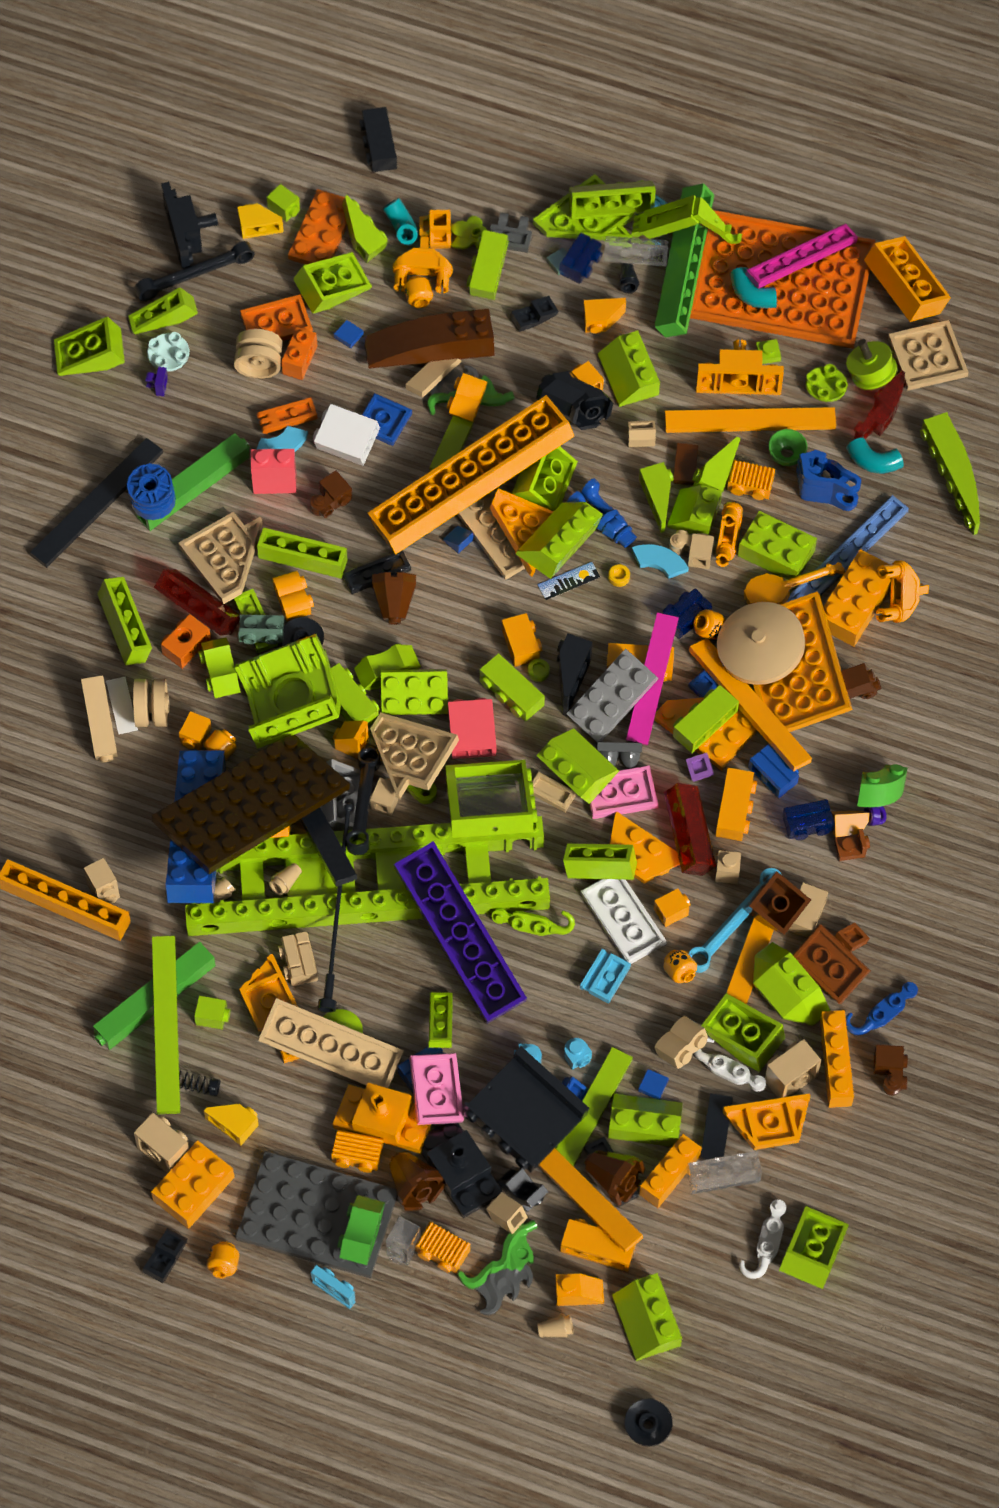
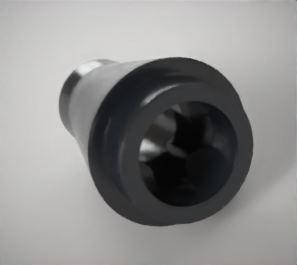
(628, 279)

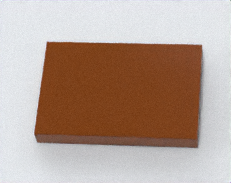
(831, 964)

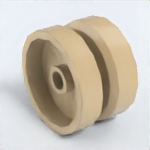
(258, 353)
(147, 702)

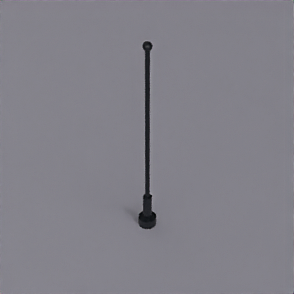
(326, 1003)

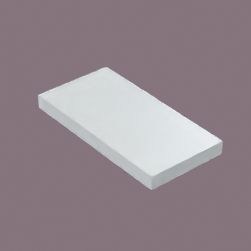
(623, 918)

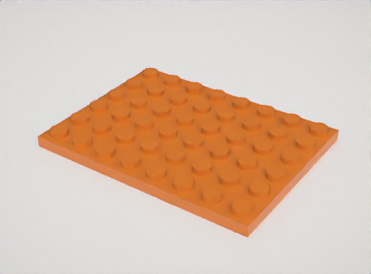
(812, 303)

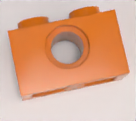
(299, 353)
(183, 652)

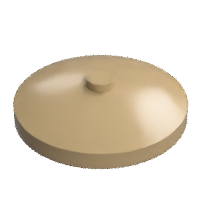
(761, 643)

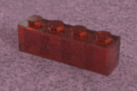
(197, 602)
(689, 829)

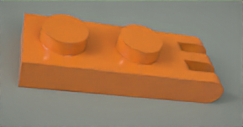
(287, 415)

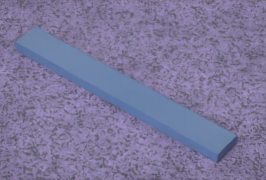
(863, 538)

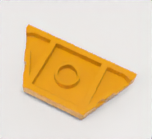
(652, 855)
(262, 991)
(769, 1121)

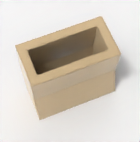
(641, 433)

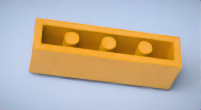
(836, 1059)

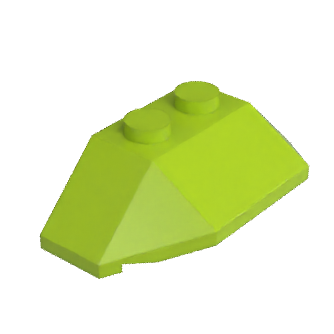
(788, 986)

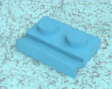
(605, 976)
(328, 1283)

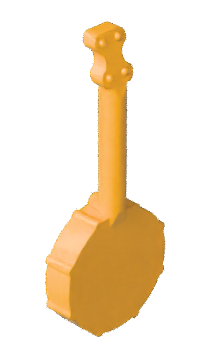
(776, 590)

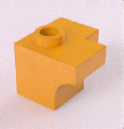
(436, 227)

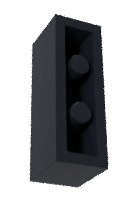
(378, 139)

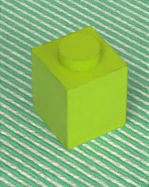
(283, 203)
(211, 1012)

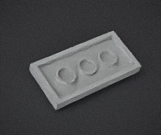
(612, 696)

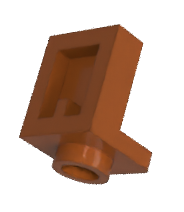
(852, 846)
(852, 937)

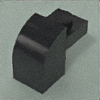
(521, 1188)

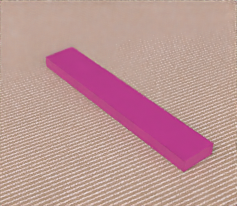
(801, 256)
(656, 662)

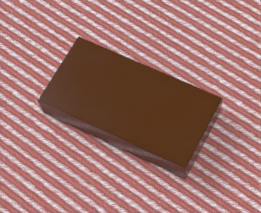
(685, 463)

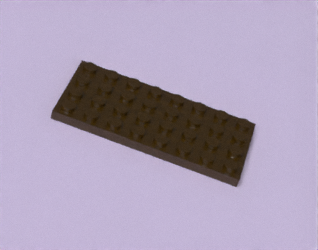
(250, 803)

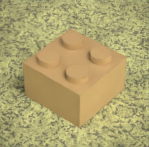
(792, 1069)
(161, 1142)

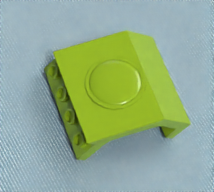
(289, 690)

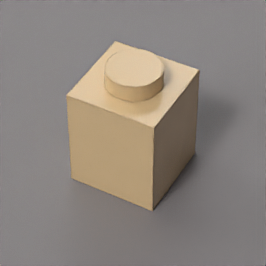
(384, 797)
(728, 867)
(506, 1213)

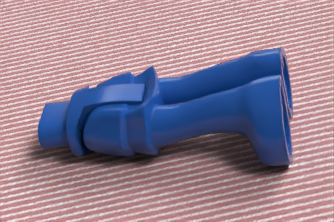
(612, 523)

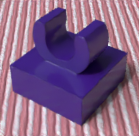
(158, 381)

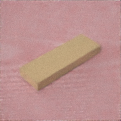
(430, 376)

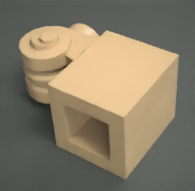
(697, 545)

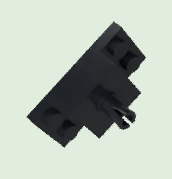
(185, 224)
(462, 1166)

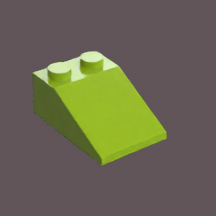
(331, 282)
(90, 348)
(744, 1032)
(814, 1247)

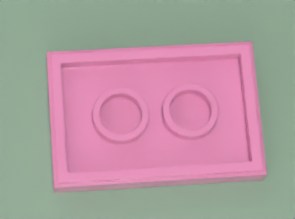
(626, 793)
(436, 1089)

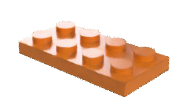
(320, 229)

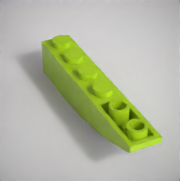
(954, 465)

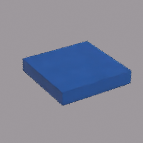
(390, 417)

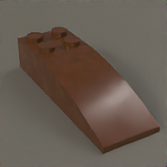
(432, 339)

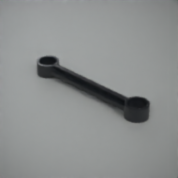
(149, 288)
(363, 801)

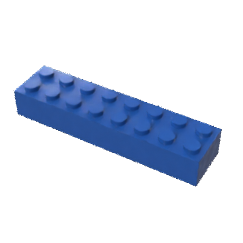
(185, 878)

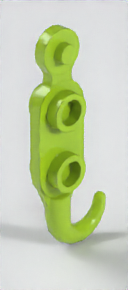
(533, 923)

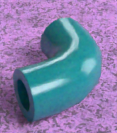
(401, 221)
(749, 293)
(874, 461)

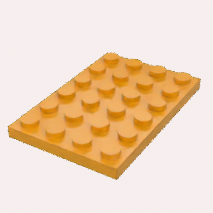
(816, 685)

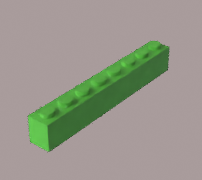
(682, 271)

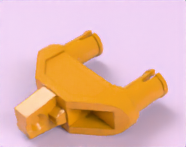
(422, 262)
(729, 533)
(904, 591)

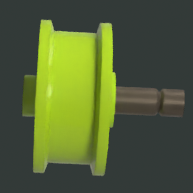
(871, 364)

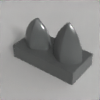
(629, 752)

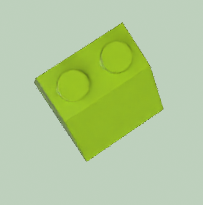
(695, 509)

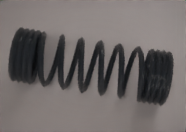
(213, 1087)

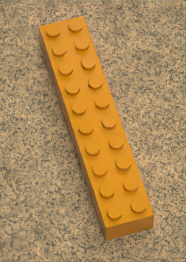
(471, 474)

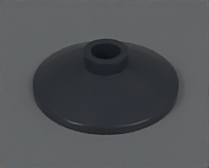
(301, 628)
(648, 1411)

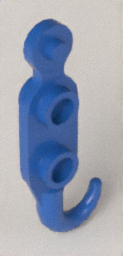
(884, 1010)

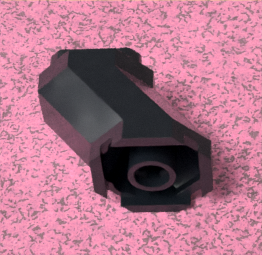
(576, 399)

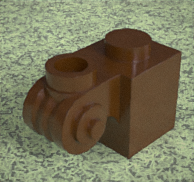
(335, 492)
(861, 681)
(890, 1061)

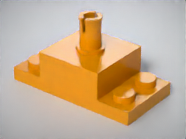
(739, 373)
(382, 1115)

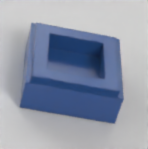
(348, 334)
(702, 684)
(653, 1084)

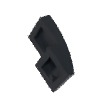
(534, 314)
(165, 1255)

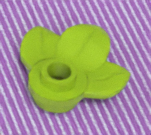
(467, 232)

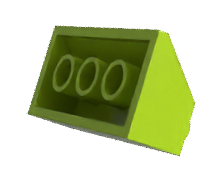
(611, 199)
(560, 536)

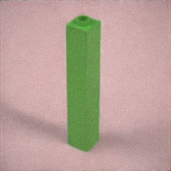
(204, 474)
(140, 1005)

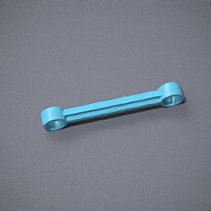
(727, 927)

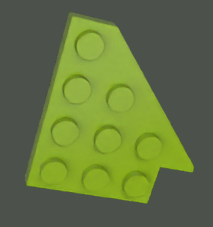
(557, 221)

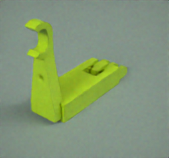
(681, 215)

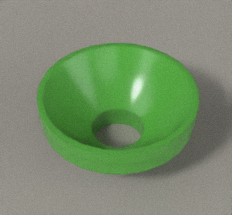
(790, 440)

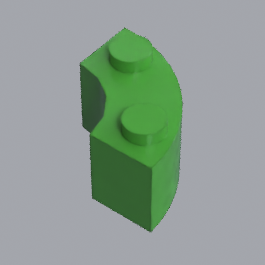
(882, 786)
(361, 1230)

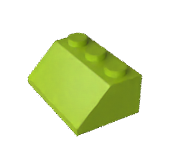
(629, 369)
(546, 479)
(578, 764)
(645, 1120)
(647, 1317)

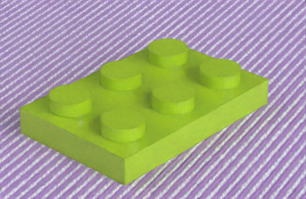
(414, 692)

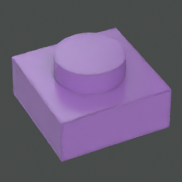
(700, 767)

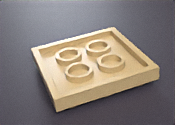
(928, 355)

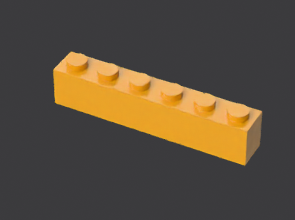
(64, 900)

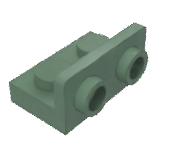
(261, 629)

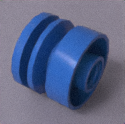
(151, 491)

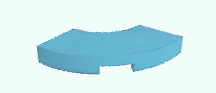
(290, 439)
(660, 558)

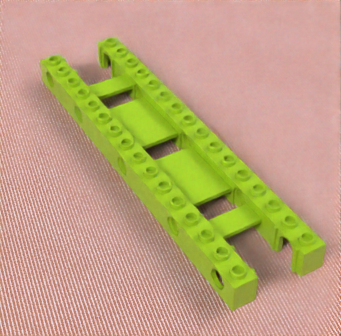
(314, 894)

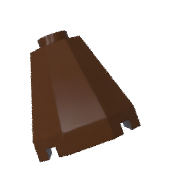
(394, 595)
(615, 1174)
(414, 1181)

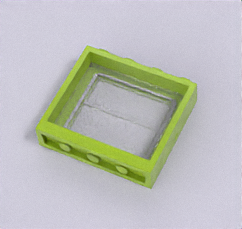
(490, 803)

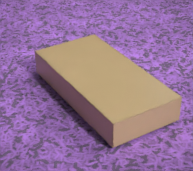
(552, 792)

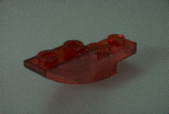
(884, 409)

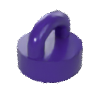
(877, 815)

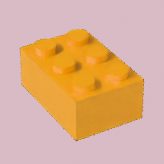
(192, 1184)

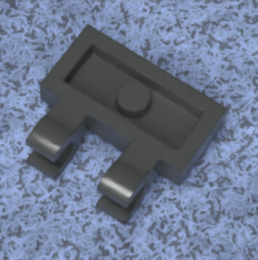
(518, 238)

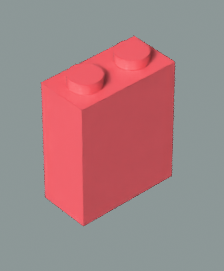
(273, 471)
(474, 726)

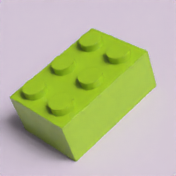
(777, 546)

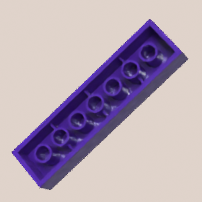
(460, 932)

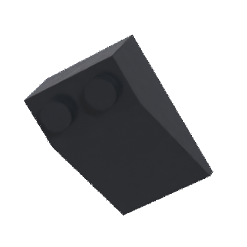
(574, 662)

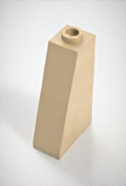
(99, 718)

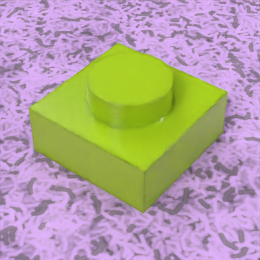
(770, 351)

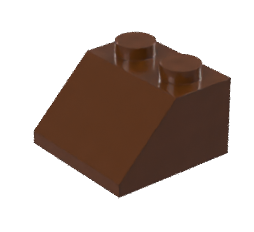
(777, 903)

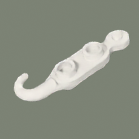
(730, 1069)
(768, 1240)

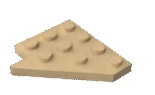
(224, 554)
(411, 751)

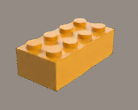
(907, 278)
(856, 598)

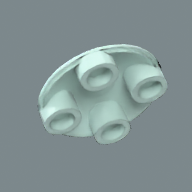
(168, 351)

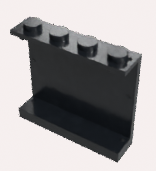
(526, 1110)

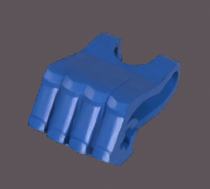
(826, 490)

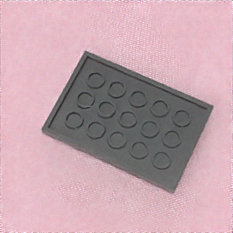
(305, 1210)

